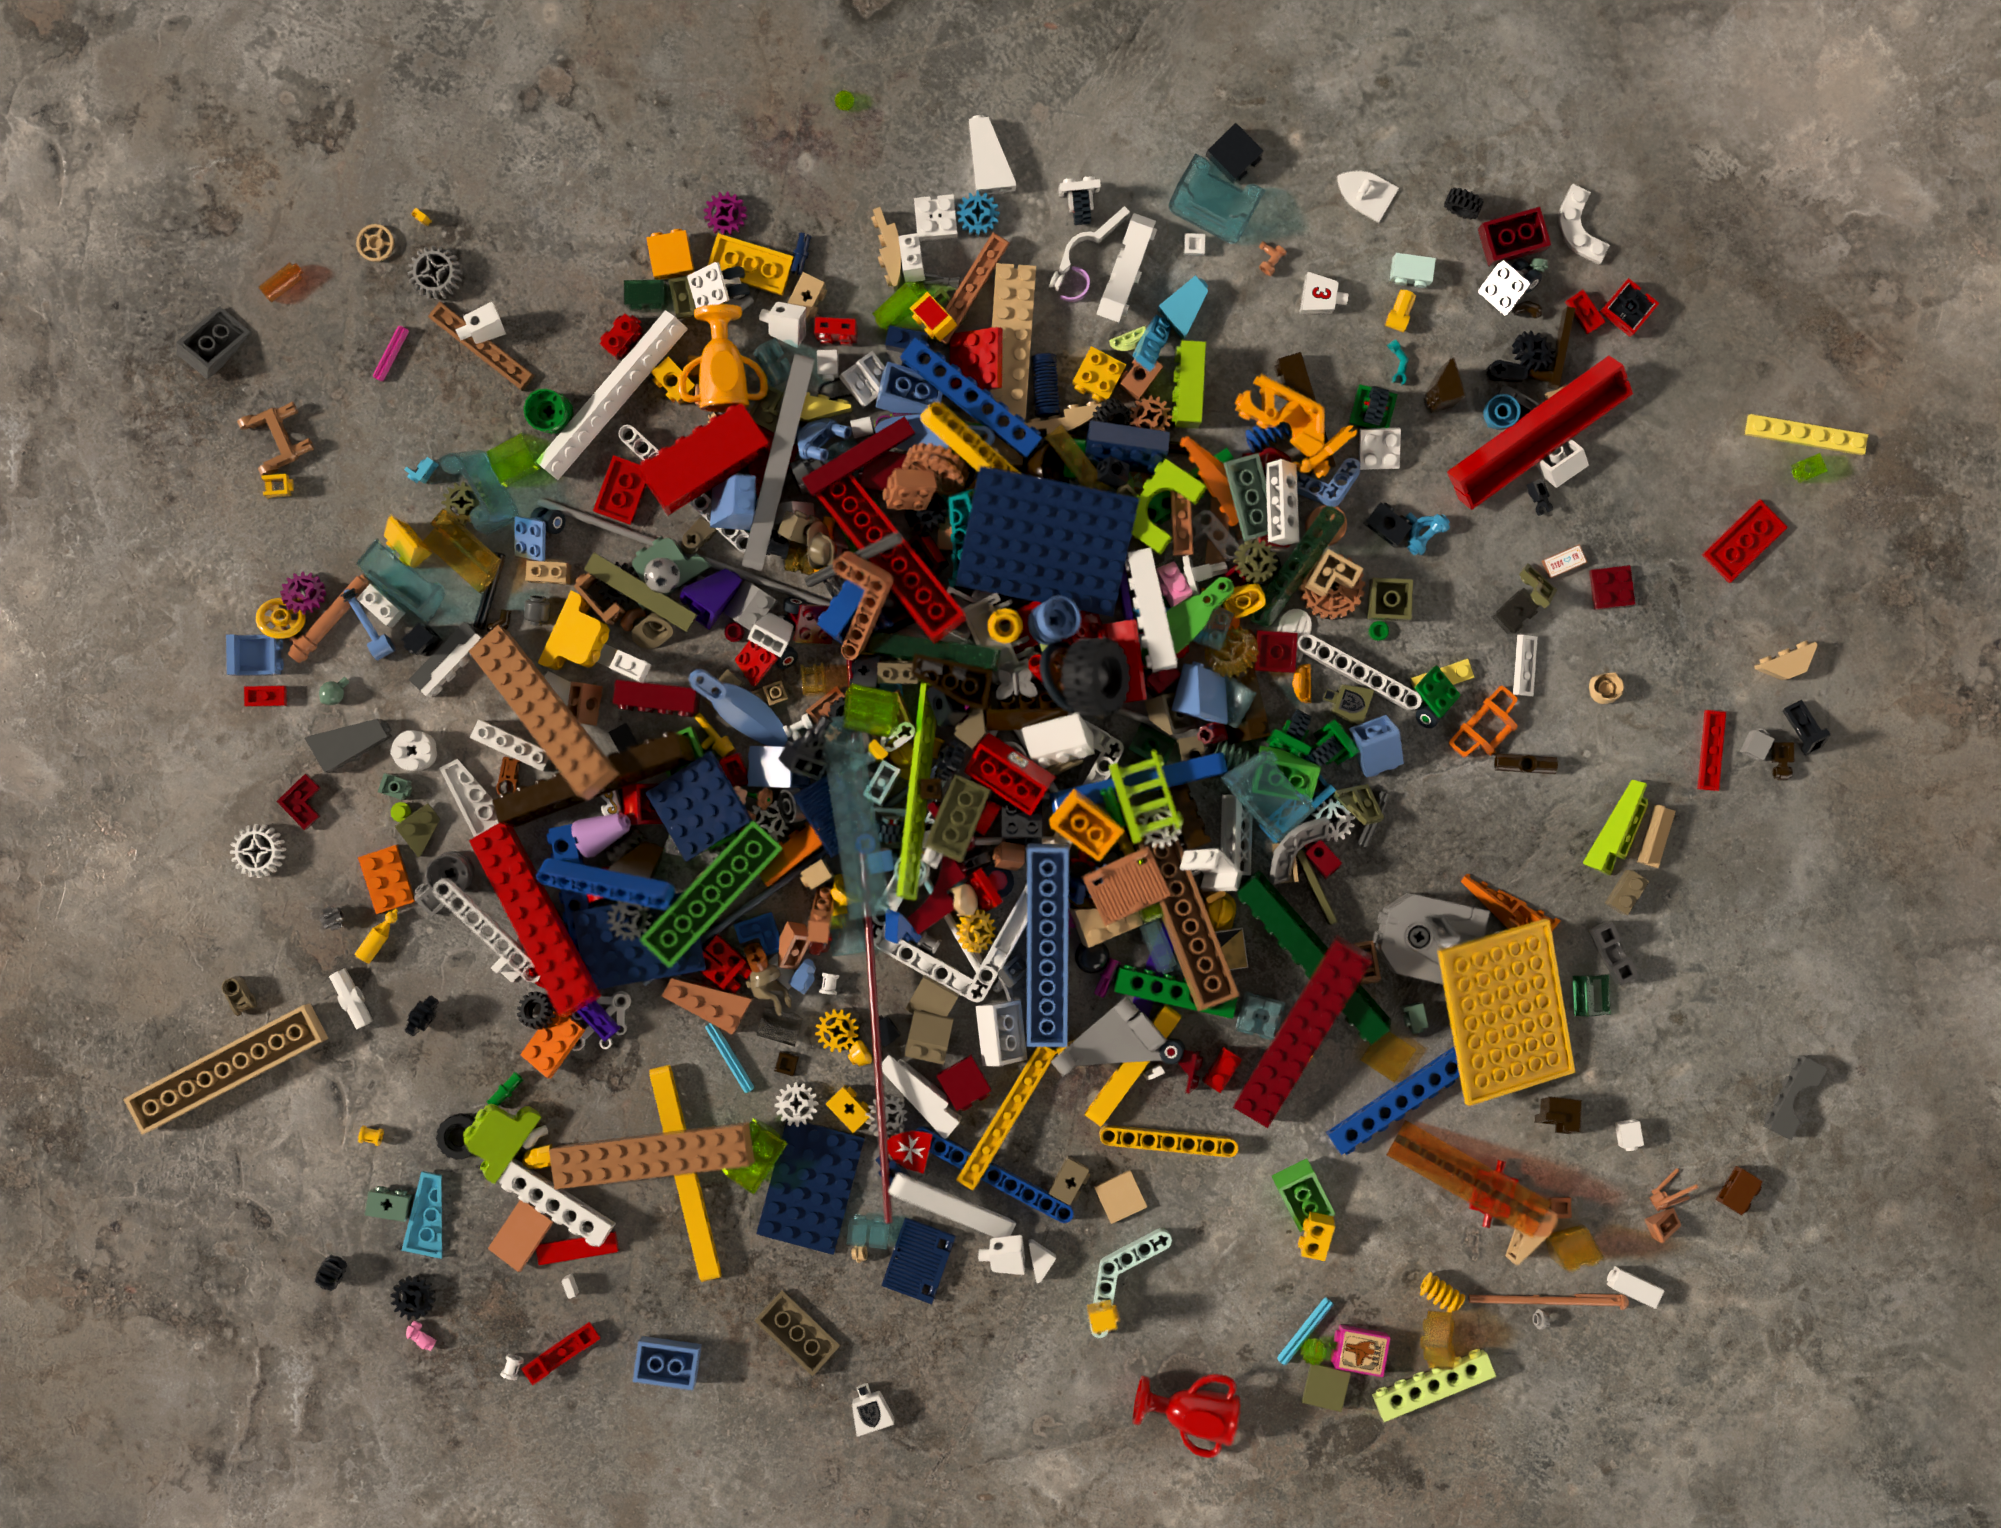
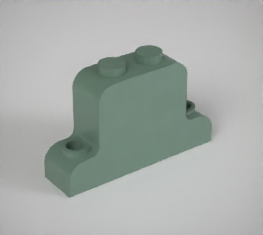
(670, 549)

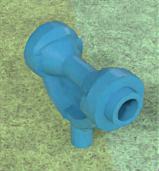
(1418, 543)

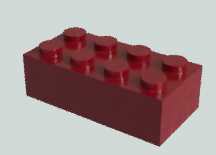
(656, 696)

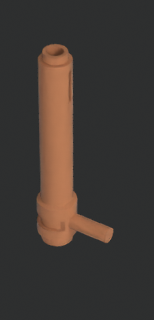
(308, 642)

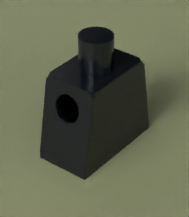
(897, 613)

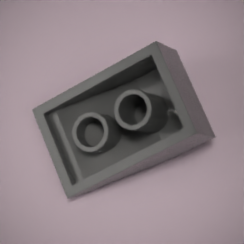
(212, 342)

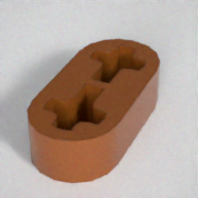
(754, 954)

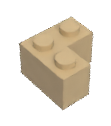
(1333, 568)

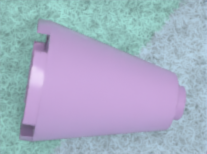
(599, 832)

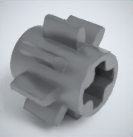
(332, 918)

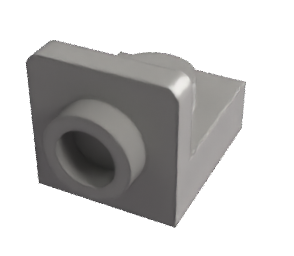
(427, 900)

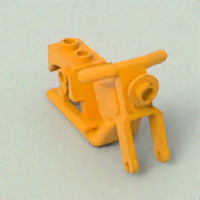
(1304, 418)

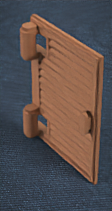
(1126, 886)

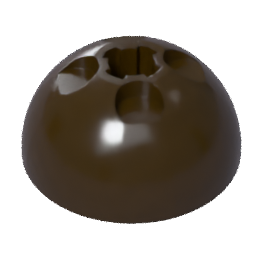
(1046, 464)

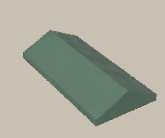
(1249, 495)

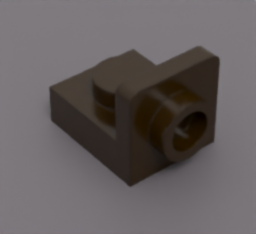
(931, 789)

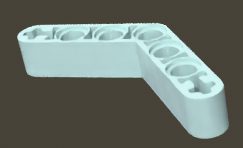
(1121, 1266)

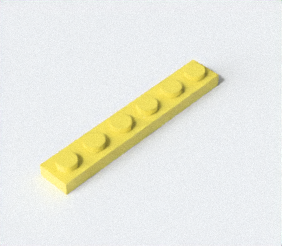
(1806, 434)

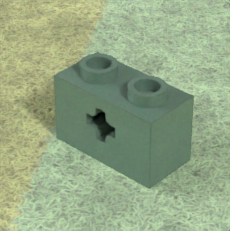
(378, 1207)

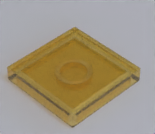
(1388, 1056)

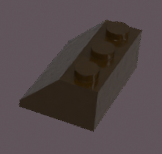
(1445, 388)

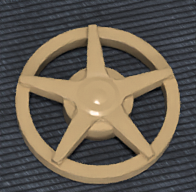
(375, 243)

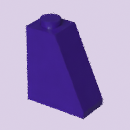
(711, 596)

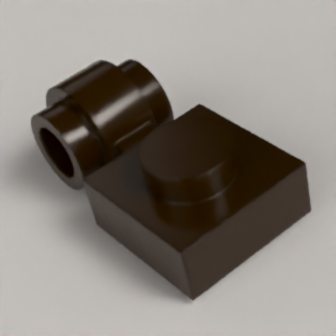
(1783, 754)

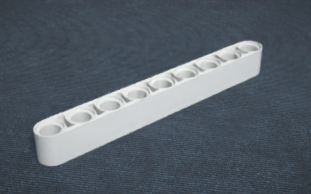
(638, 440)

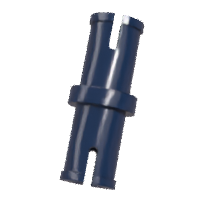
(800, 254)

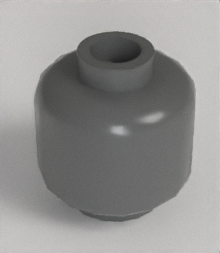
(537, 610)

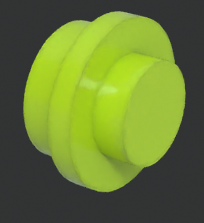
(400, 811)

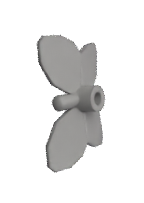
(1016, 683)

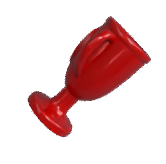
(1194, 1412)

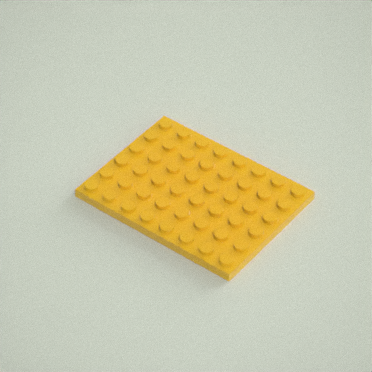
(1506, 1011)

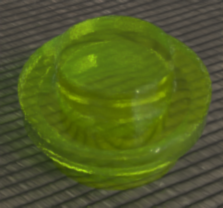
(844, 100)

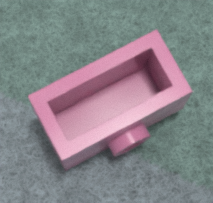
(1173, 584)

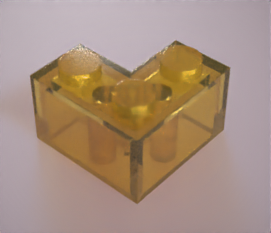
(1438, 1340)

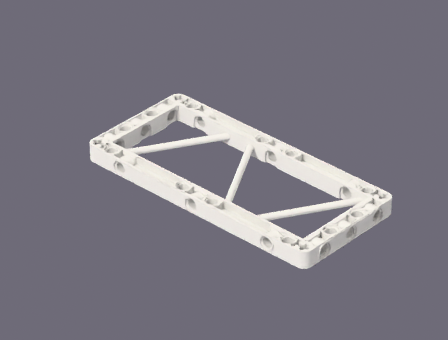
(1017, 918)

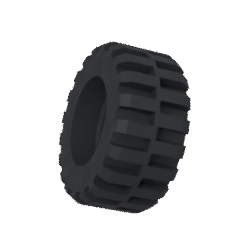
(1095, 676)

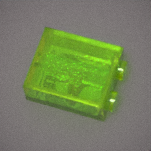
(871, 710)

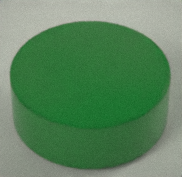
(1378, 631)

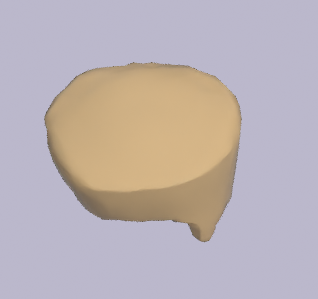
(1606, 688)
(964, 899)

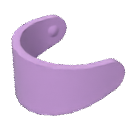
(1081, 296)

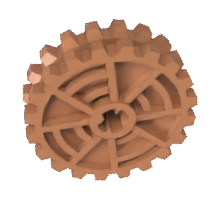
(948, 468)
(1334, 602)

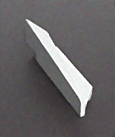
(922, 1095)

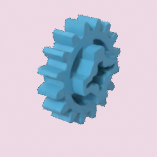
(970, 213)

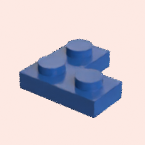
(762, 927)

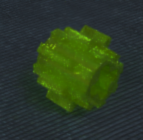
(1313, 1351)

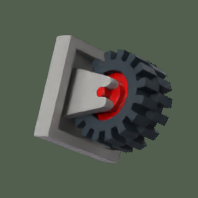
(890, 826)

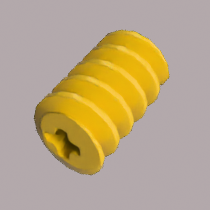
(1441, 1293)

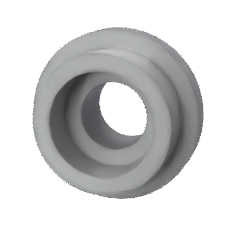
(1541, 1319)

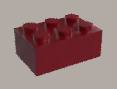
(1514, 236)

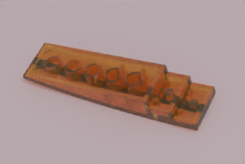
(1469, 1179)

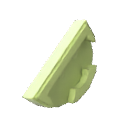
(1128, 340)

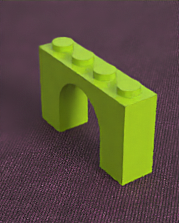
(1167, 478)

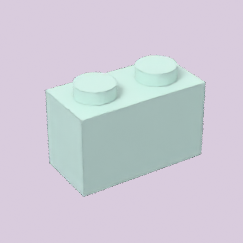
(1412, 270)

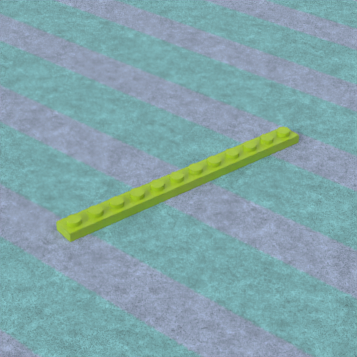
(916, 806)

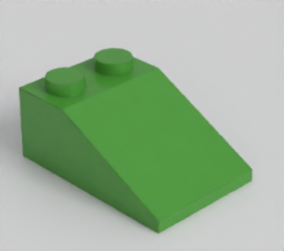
(1299, 772)
(1302, 1192)

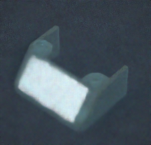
(400, 582)

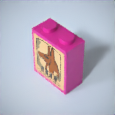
(1360, 1350)

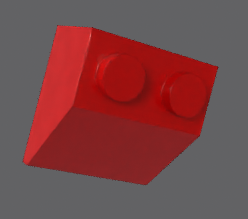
(638, 806)

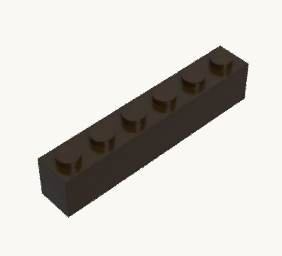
(1295, 376)

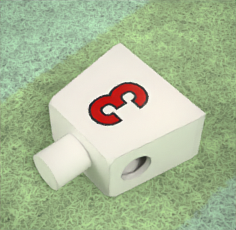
(1321, 295)

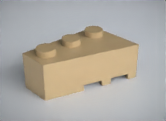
(1092, 929)

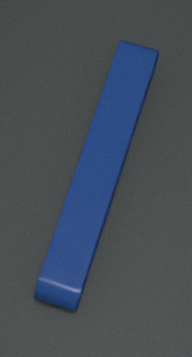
(606, 883)

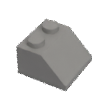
(749, 605)

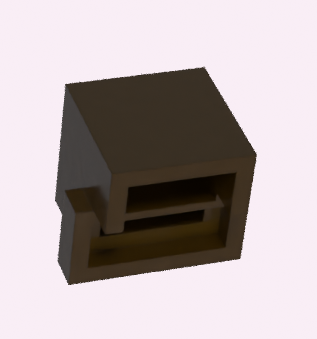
(1562, 1113)

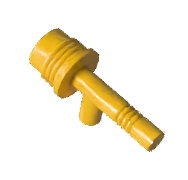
(722, 745)

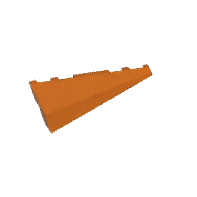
(1214, 477)
(1505, 907)

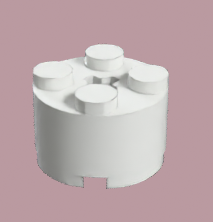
(425, 749)

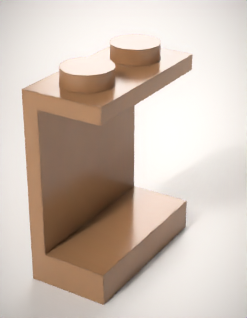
(610, 616)

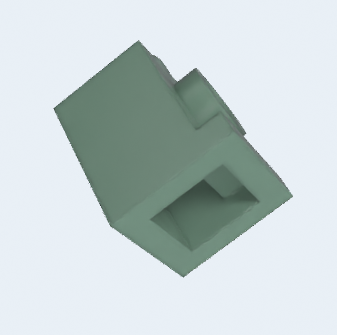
(387, 783)
(1415, 1017)

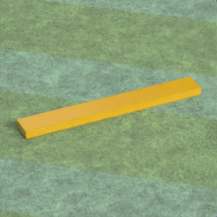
(1006, 1117)

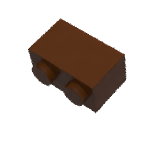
(1739, 1190)

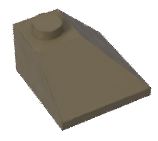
(1162, 715)

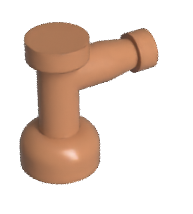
(1276, 254)

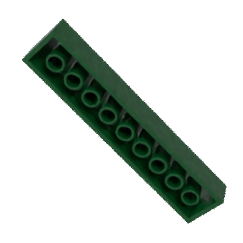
(1308, 951)

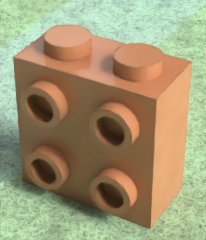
(909, 489)

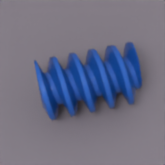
(1259, 436)

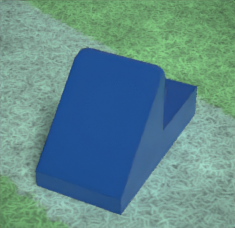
(899, 928)

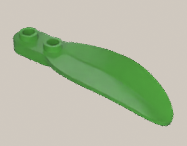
(1192, 615)

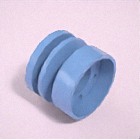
(1054, 620)

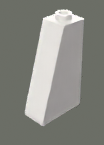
(989, 162)

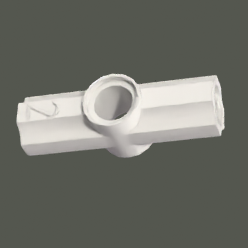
(351, 998)

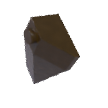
(1254, 723)

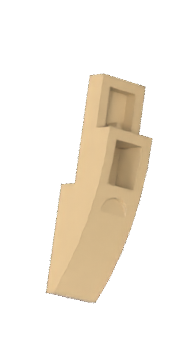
(891, 254)
(1074, 418)

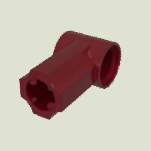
(1212, 733)

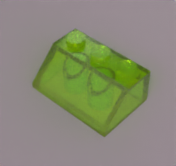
(766, 1149)

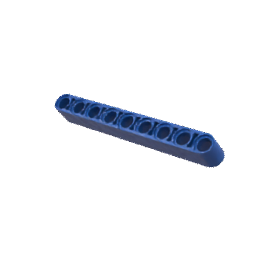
(1174, 775)
(999, 1182)

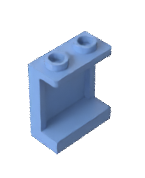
(253, 655)

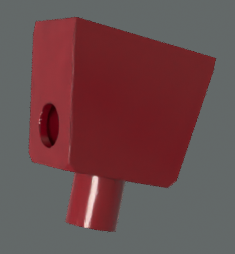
(1160, 680)
(1327, 864)

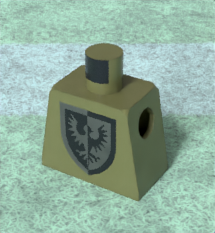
(1350, 702)

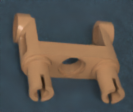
(288, 451)

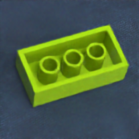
(1190, 384)

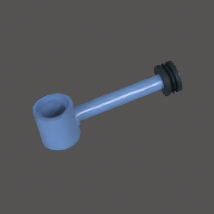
(380, 645)

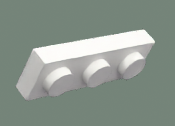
(1525, 665)

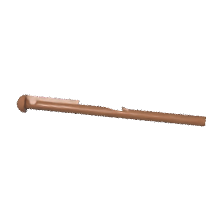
(1579, 1299)

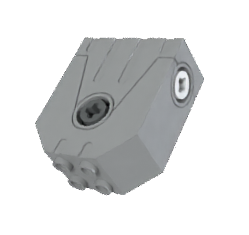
(1419, 955)

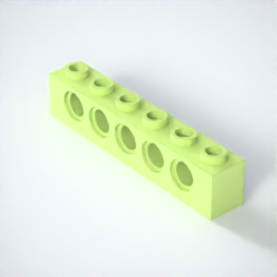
(1482, 1372)

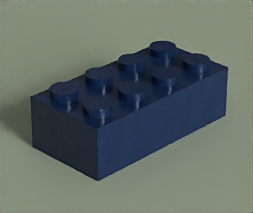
(1132, 445)

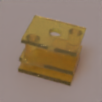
(814, 670)

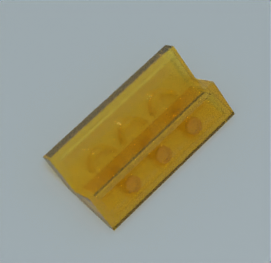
(462, 551)

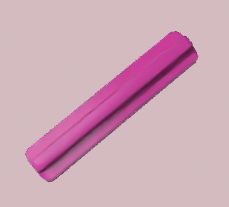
(390, 353)

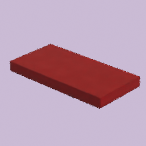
(1744, 541)

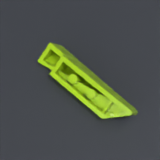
(1619, 829)

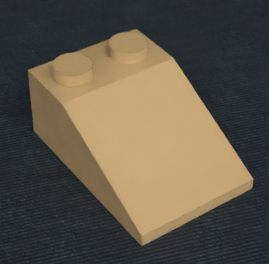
(1523, 1245)

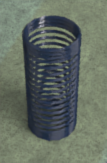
(1045, 410)

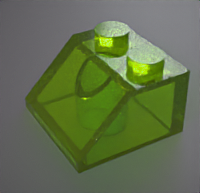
(512, 460)

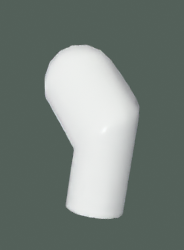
(534, 1136)

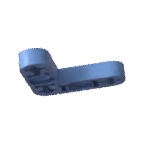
(1328, 490)

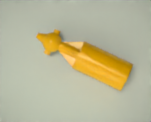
(376, 938)

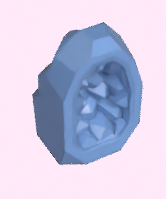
(803, 976)

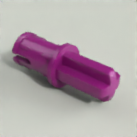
(1107, 977)

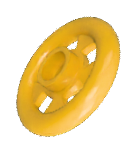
(277, 632)

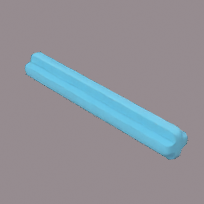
(730, 1057)
(1305, 1331)

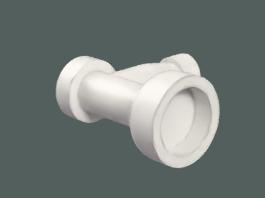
(792, 730)

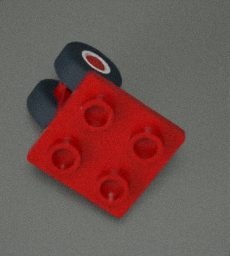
(757, 661)

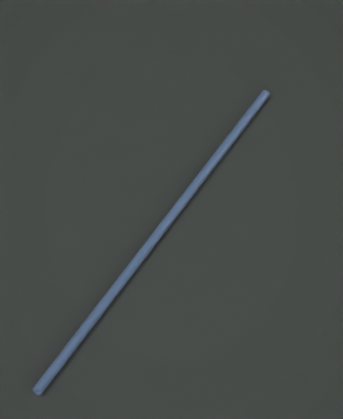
(785, 879)

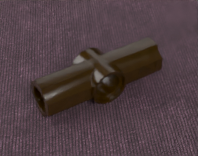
(1513, 763)

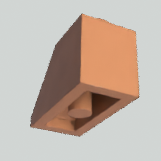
(792, 945)

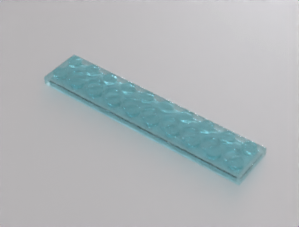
(855, 822)

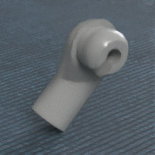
(743, 303)

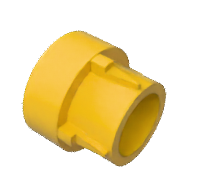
(1005, 636)

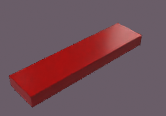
(1711, 750)
(574, 1249)

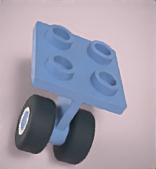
(531, 532)

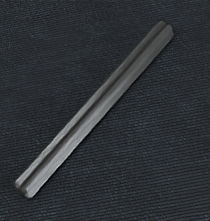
(865, 553)

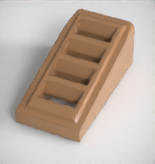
(1371, 979)

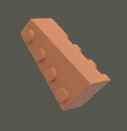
(709, 1002)

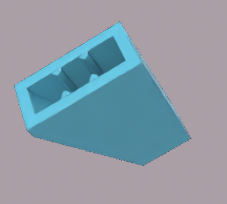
(1184, 305)

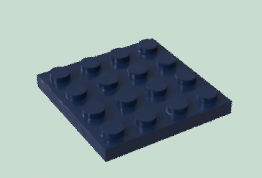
(698, 806)

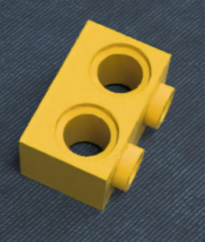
(1320, 1236)

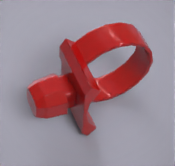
(1082, 858)

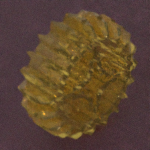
(1243, 653)

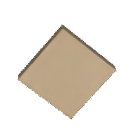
(1120, 1196)

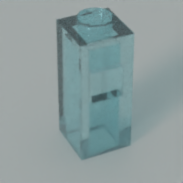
(1158, 946)

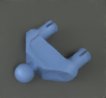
(816, 434)

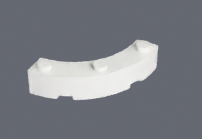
(1126, 268)

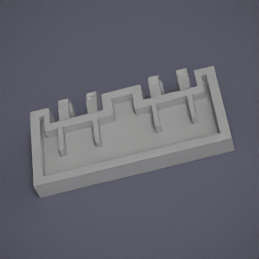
(977, 620)

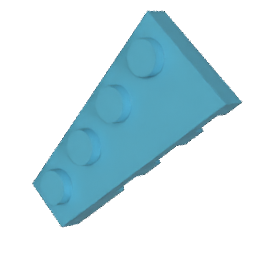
(425, 1221)

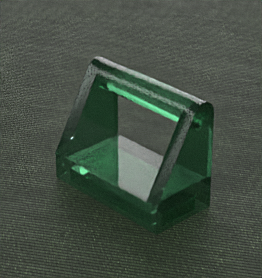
(1584, 995)

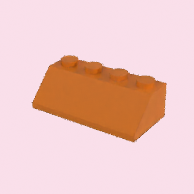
(794, 852)

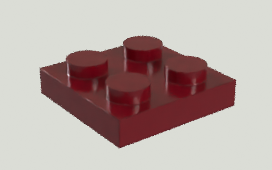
(1612, 587)
(1276, 651)

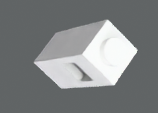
(1634, 1287)

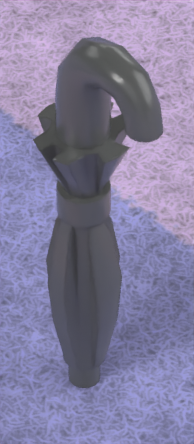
(934, 279)

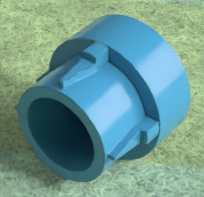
(1491, 415)

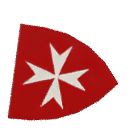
(910, 1149)

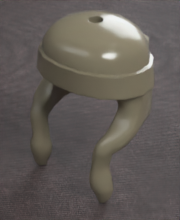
(766, 981)

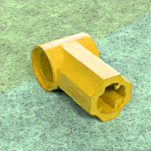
(1399, 315)

